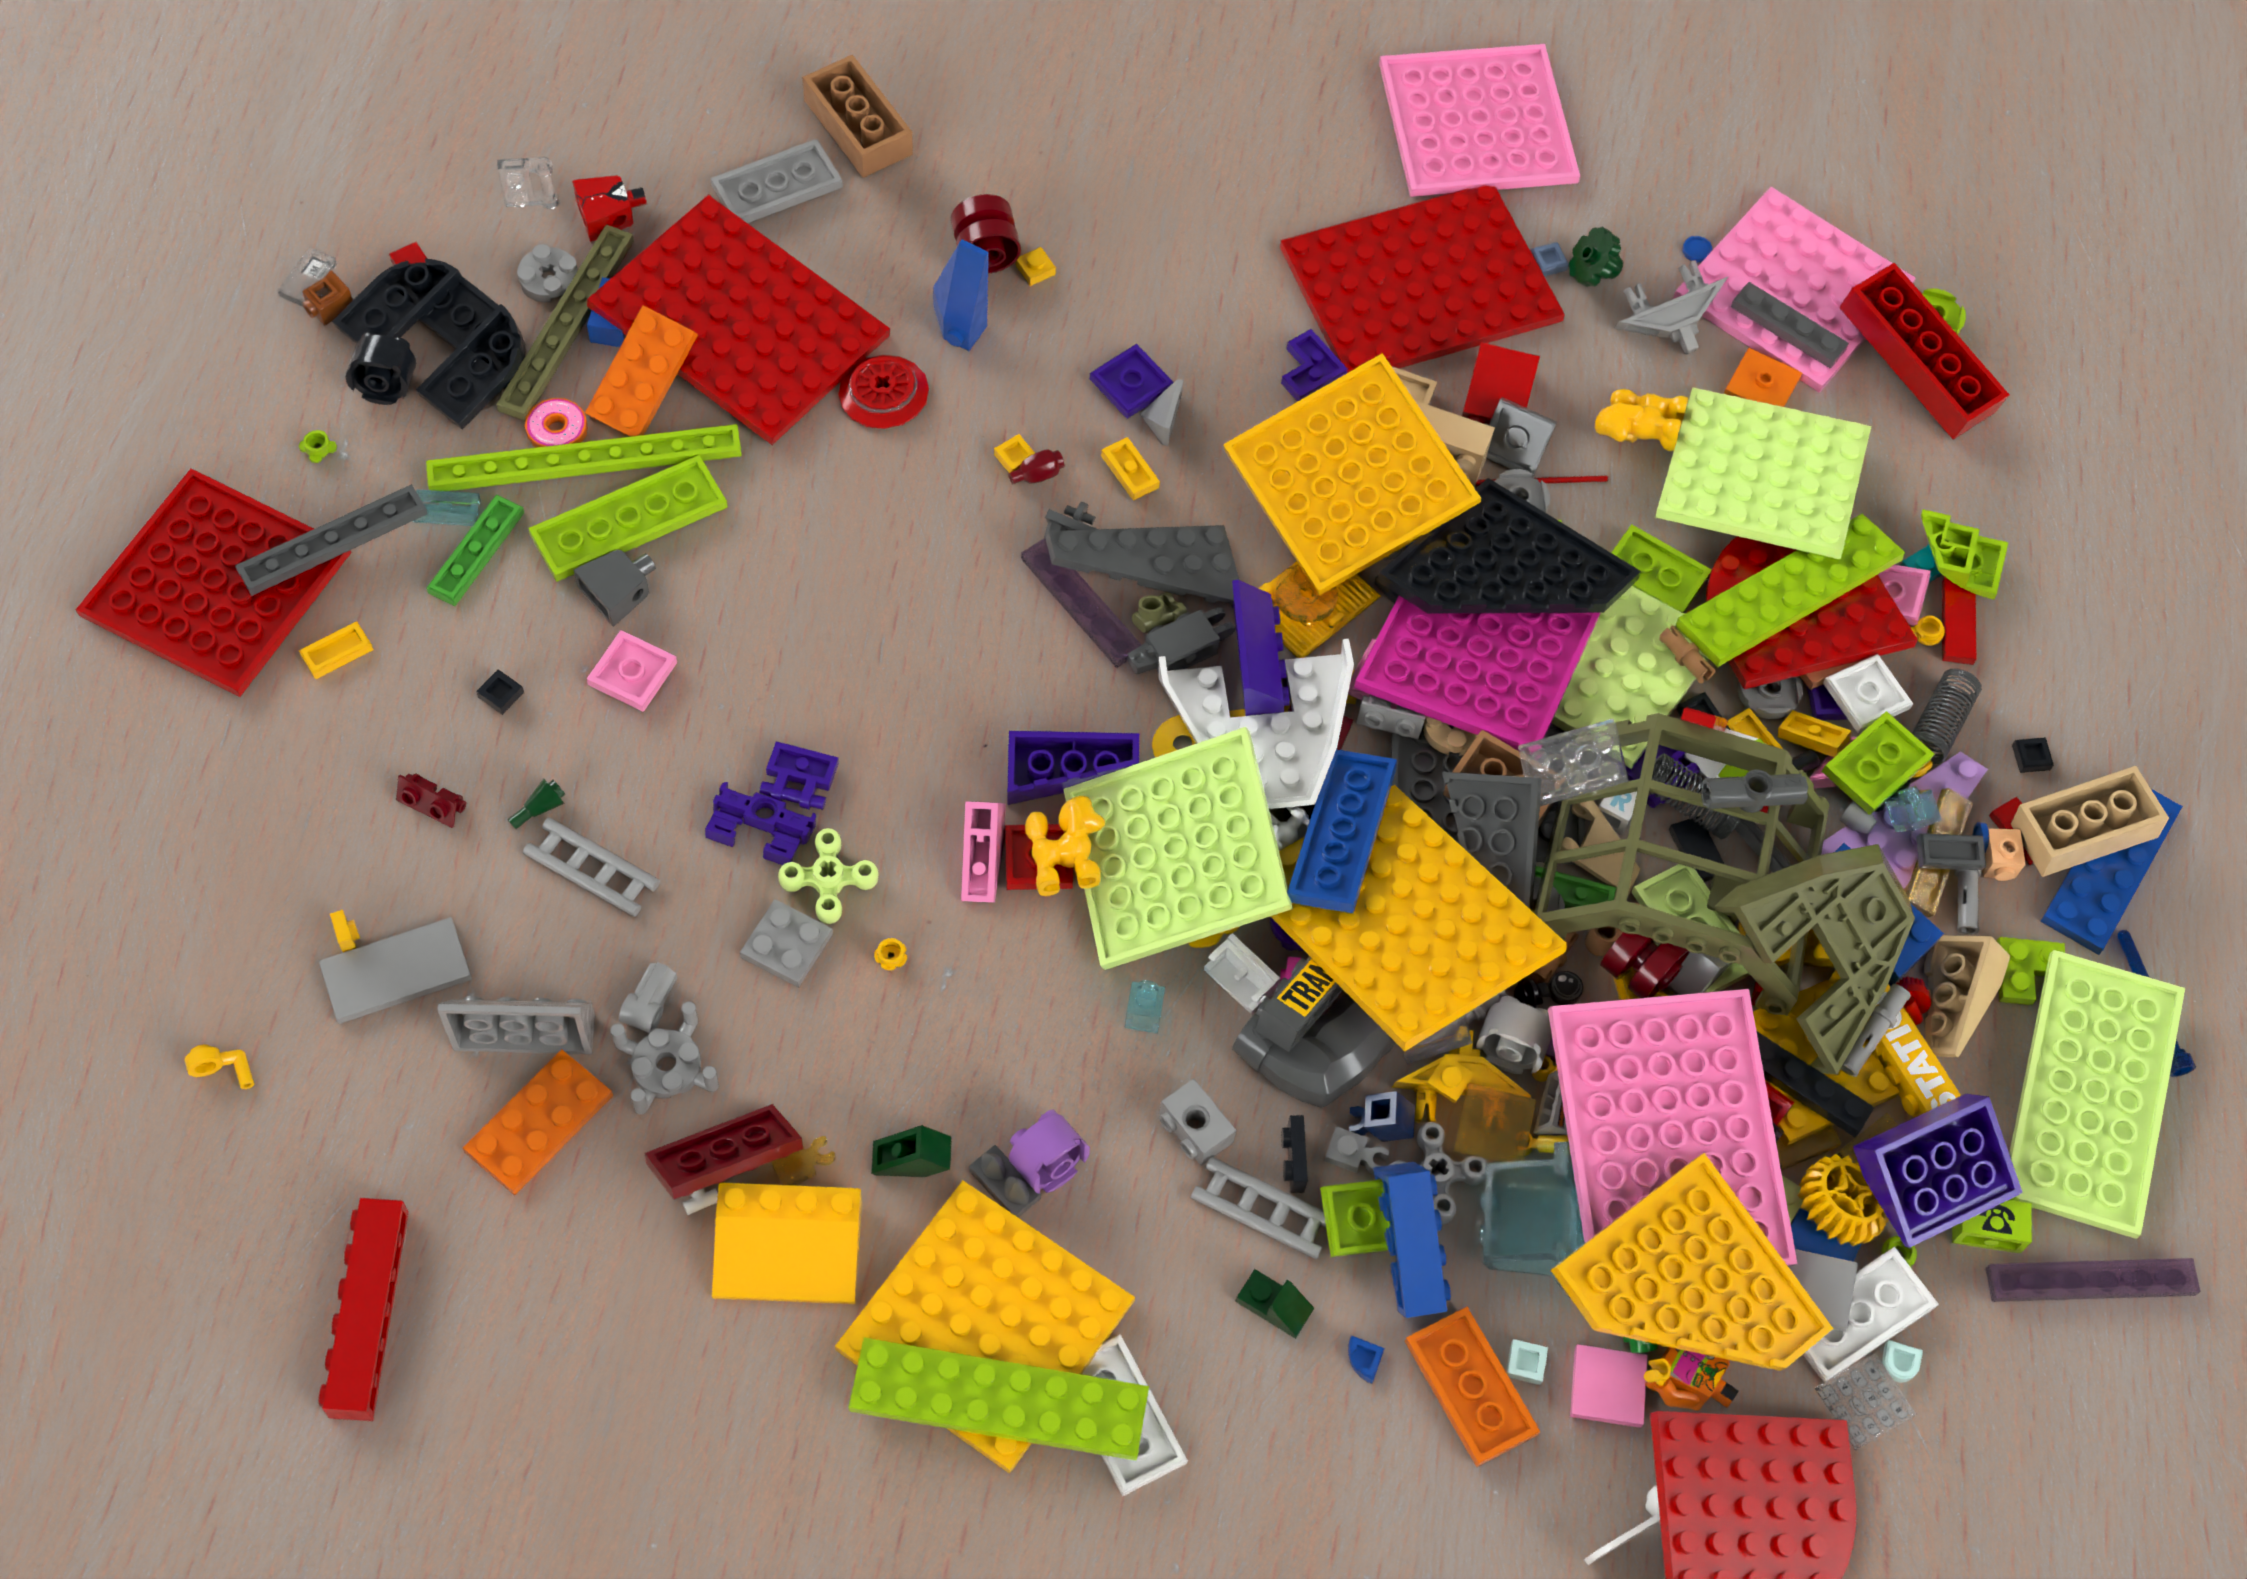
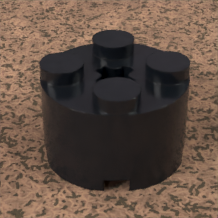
(381, 368)

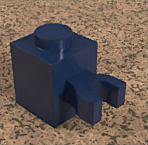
(1385, 1116)

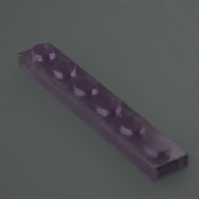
(2092, 1279)

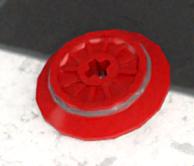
(872, 404)

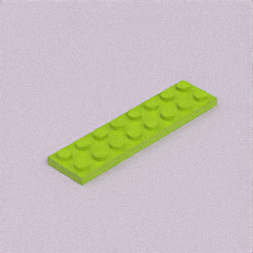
(1786, 593)
(999, 1399)

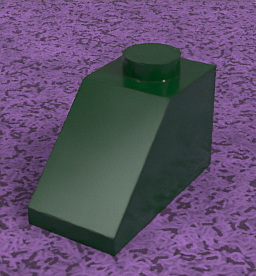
(912, 1153)

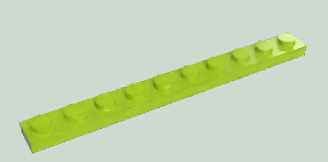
(582, 458)

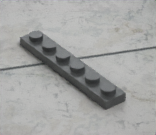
(331, 540)

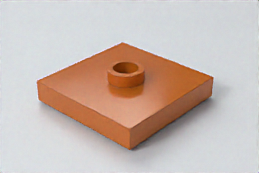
(1763, 379)

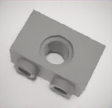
(1193, 1103)

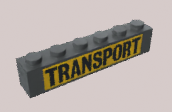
(1296, 1004)

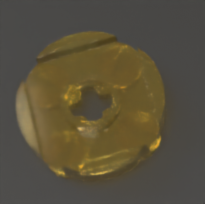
(1297, 607)

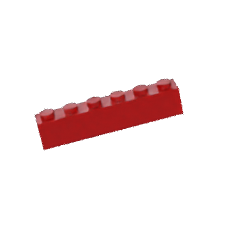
(365, 1310)

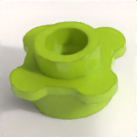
(314, 439)

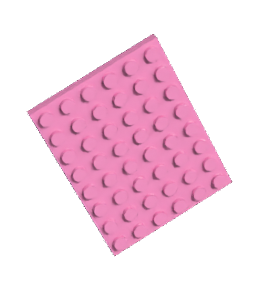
(1658, 1087)

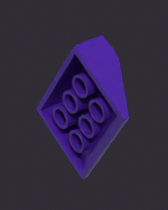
(1939, 1168)

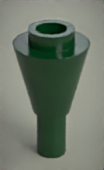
(544, 798)

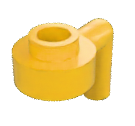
(206, 1060)

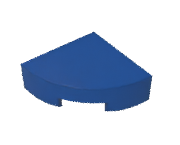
(1364, 1358)

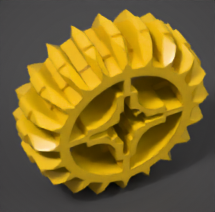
(1841, 1201)

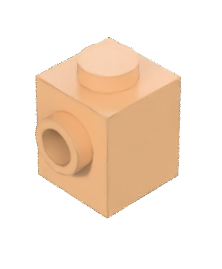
(2004, 854)

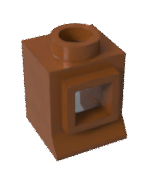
(326, 298)

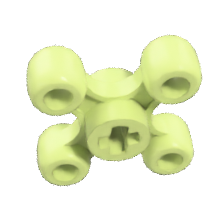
(828, 886)

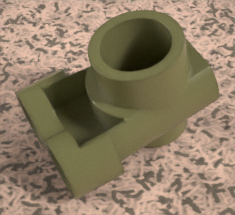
(1157, 611)

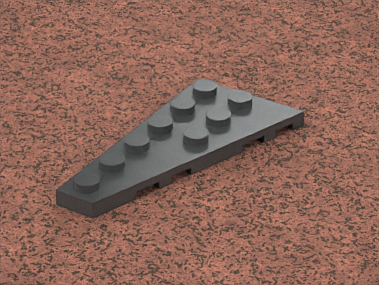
(1159, 558)
(1499, 825)

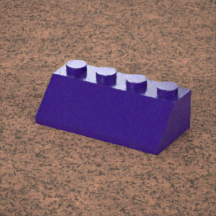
(1259, 650)

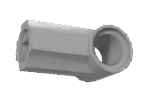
(646, 1006)

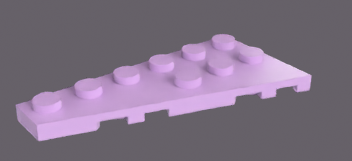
(1900, 848)

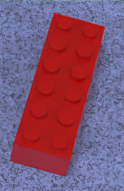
(1923, 350)

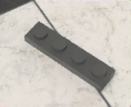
(1789, 325)

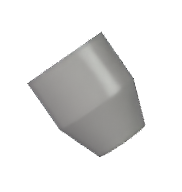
(1858, 819)

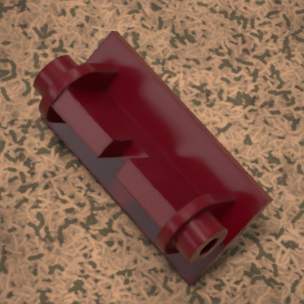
(421, 796)

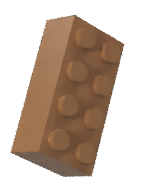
(857, 116)

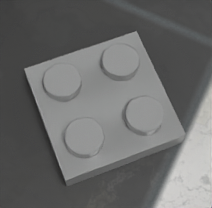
(786, 943)

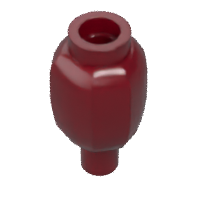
(1038, 467)

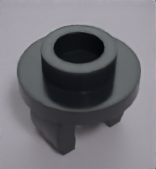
(1531, 993)

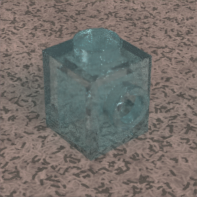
(1913, 809)
(1144, 1006)

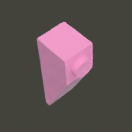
(982, 850)

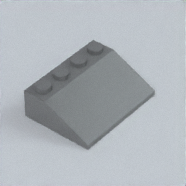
(518, 1025)

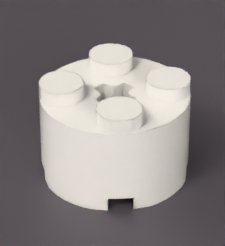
(1515, 1036)

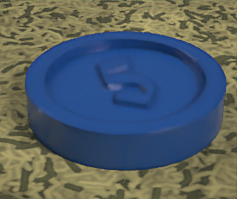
(1696, 248)
(1981, 829)

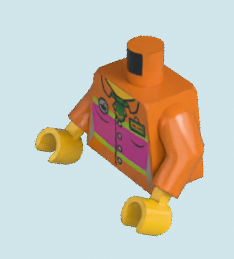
(1689, 1379)

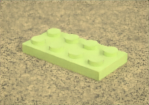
(1685, 894)

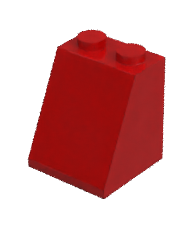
(1496, 375)

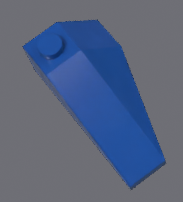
(962, 296)

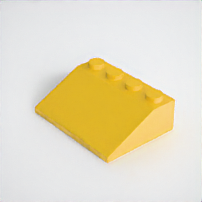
(786, 1243)

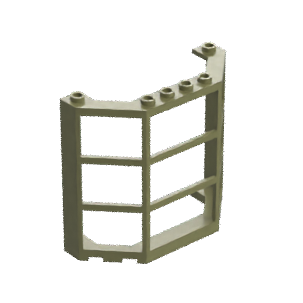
(1779, 990)

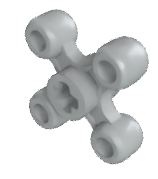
(1451, 1171)

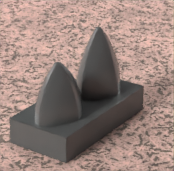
(1004, 1181)

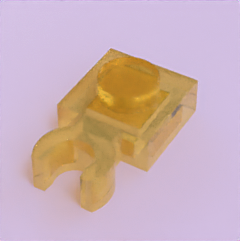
(800, 1164)

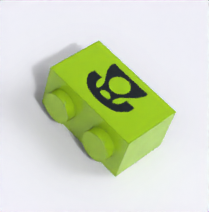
(1999, 1228)

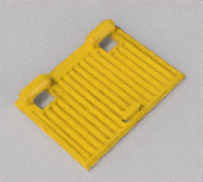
(1302, 640)

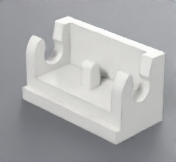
(1242, 973)

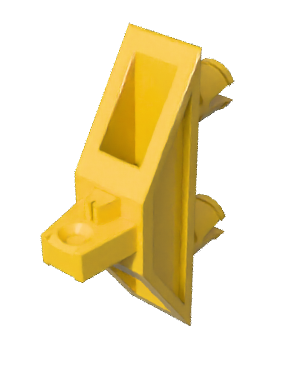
(1484, 1075)

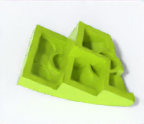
(1963, 555)

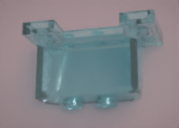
(1531, 1214)

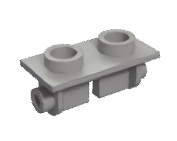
(1378, 715)

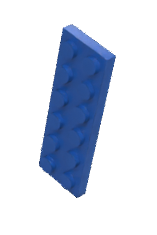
(1342, 831)
(2100, 890)

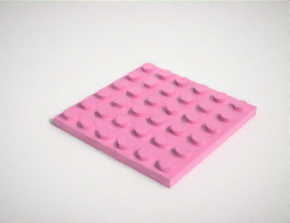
(1478, 119)
(1797, 262)

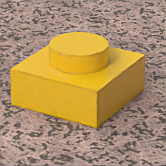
(1035, 266)
(1013, 452)
(345, 930)
(1450, 1078)

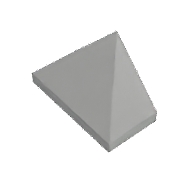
(1163, 411)

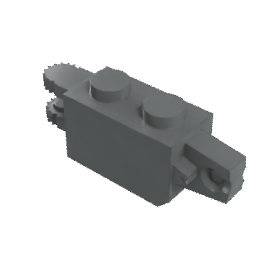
(1182, 642)

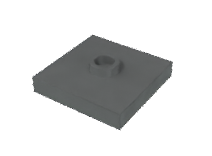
(1519, 436)

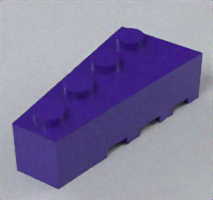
(1051, 761)

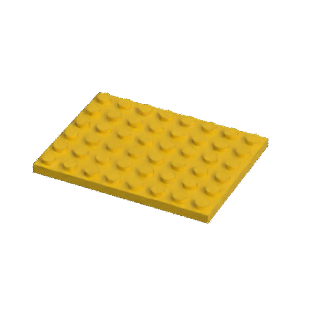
(1426, 929)

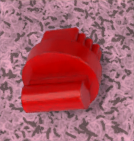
(1920, 998)

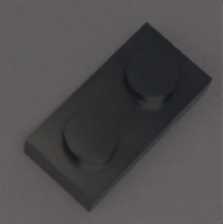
(1296, 1166)

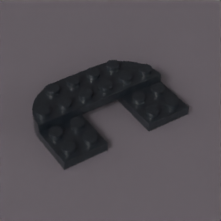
(480, 331)

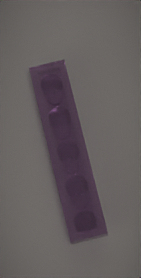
(1082, 604)

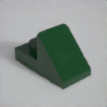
(1275, 1303)

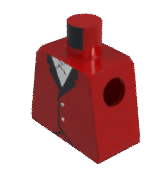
(606, 202)

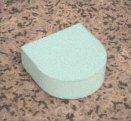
(1901, 1361)

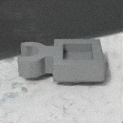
(1350, 1150)

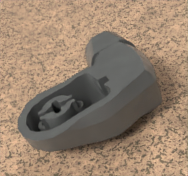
(1326, 1060)

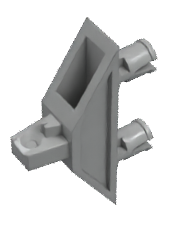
(1676, 317)

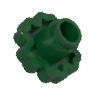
(1596, 257)

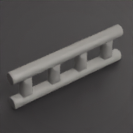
(597, 885)
(1242, 1214)

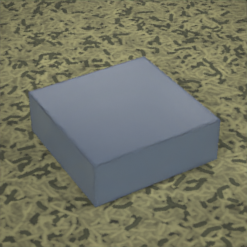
(1550, 259)

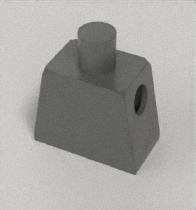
(615, 583)

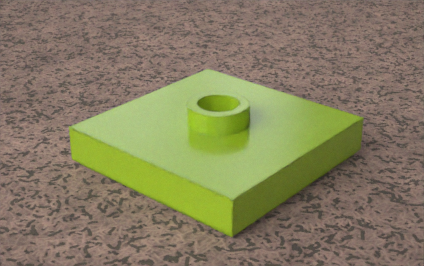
(1354, 1218)

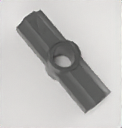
(1754, 791)

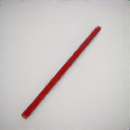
(1565, 479)

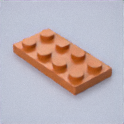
(641, 373)
(538, 1122)
(1472, 1386)

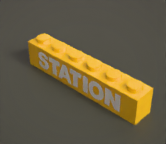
(1911, 1064)

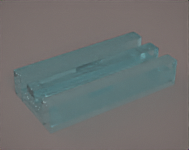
(445, 512)

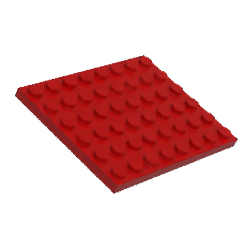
(1422, 280)
(764, 321)

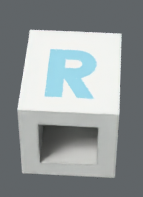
(1618, 810)

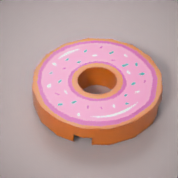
(554, 411)

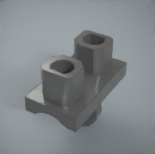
(1060, 522)

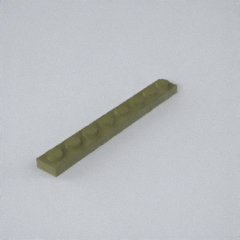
(564, 324)

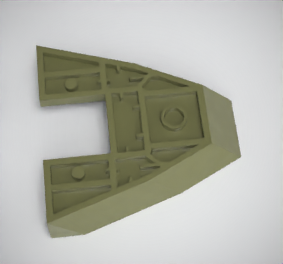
(1860, 921)

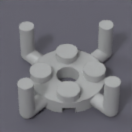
(662, 1044)

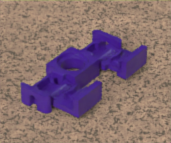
(735, 806)

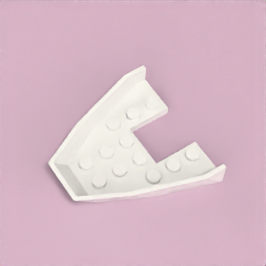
(1289, 746)

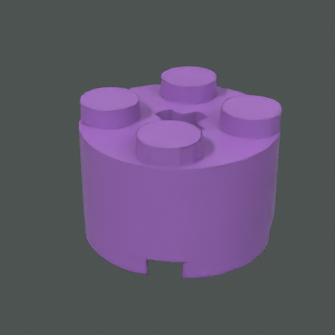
(1047, 1152)

